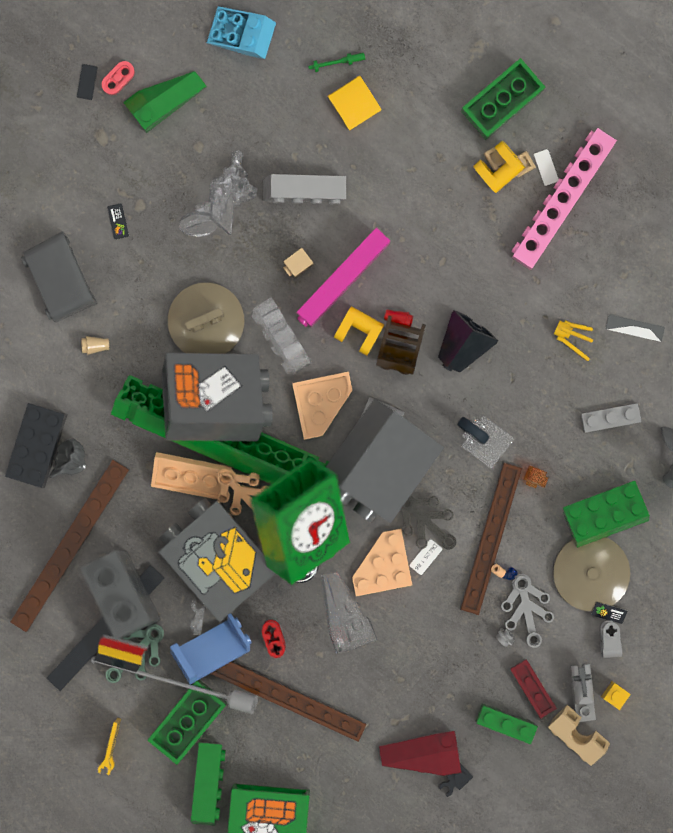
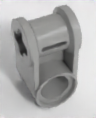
(610, 643)

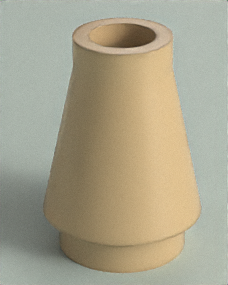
(92, 345)

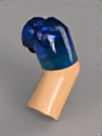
(501, 573)

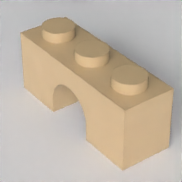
(589, 747)

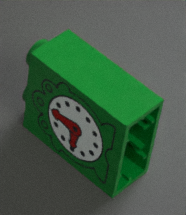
(300, 520)

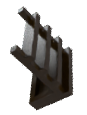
(396, 356)

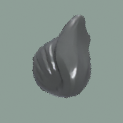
(69, 458)

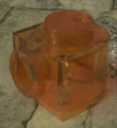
(535, 477)

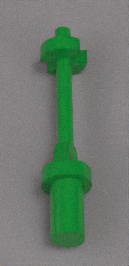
(348, 59)

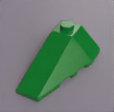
(159, 101)

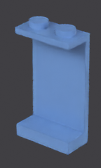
(211, 649)

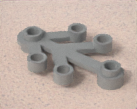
(526, 607)

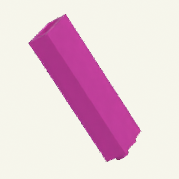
(343, 278)

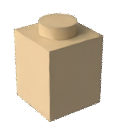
(297, 263)

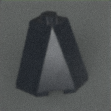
(464, 342)

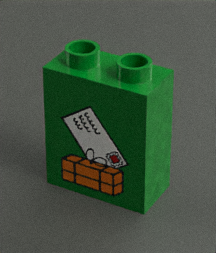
(268, 809)

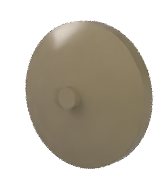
(591, 573)

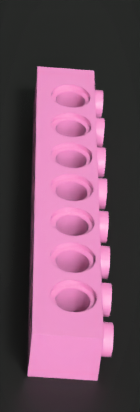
(604, 144)

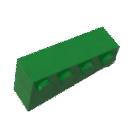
(207, 784)

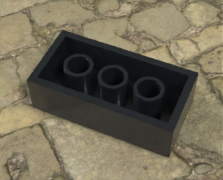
(36, 445)

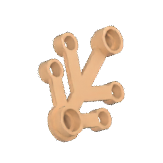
(227, 478)

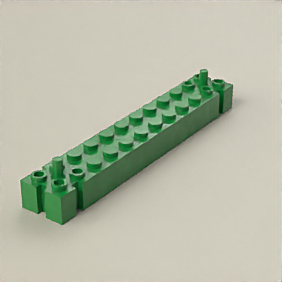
(265, 457)

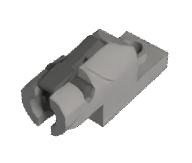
(583, 692)

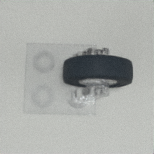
(484, 440)

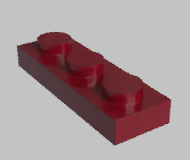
(533, 688)

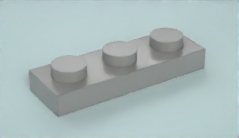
(611, 418)

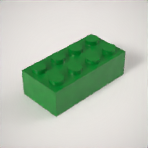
(503, 99)
(606, 514)
(186, 722)

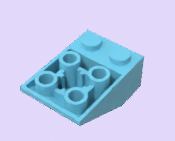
(241, 32)

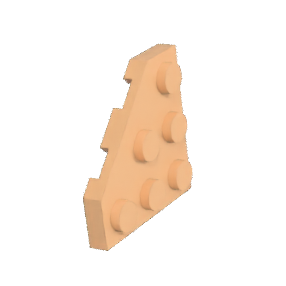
(320, 401)
(384, 566)

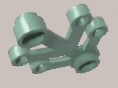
(148, 638)

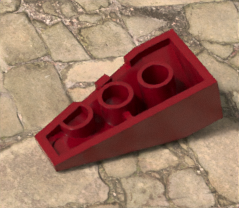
(426, 754)

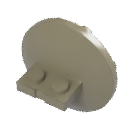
(206, 319)

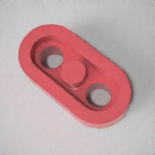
(116, 76)

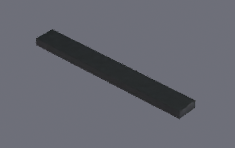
(90, 643)

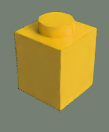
(615, 695)

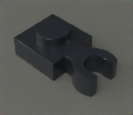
(458, 780)

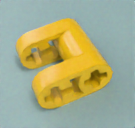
(505, 173)
(363, 323)

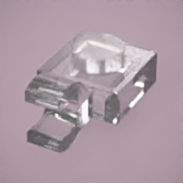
(197, 622)

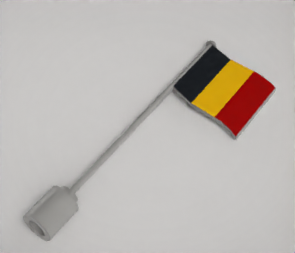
(129, 657)

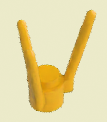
(564, 330)

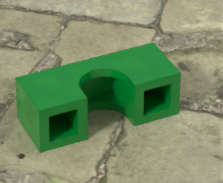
(506, 724)

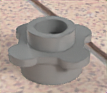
(505, 637)

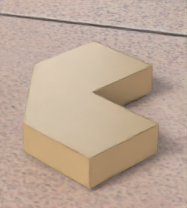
(496, 161)

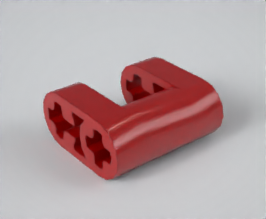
(279, 641)

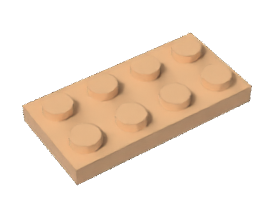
(186, 475)

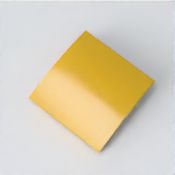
(354, 102)

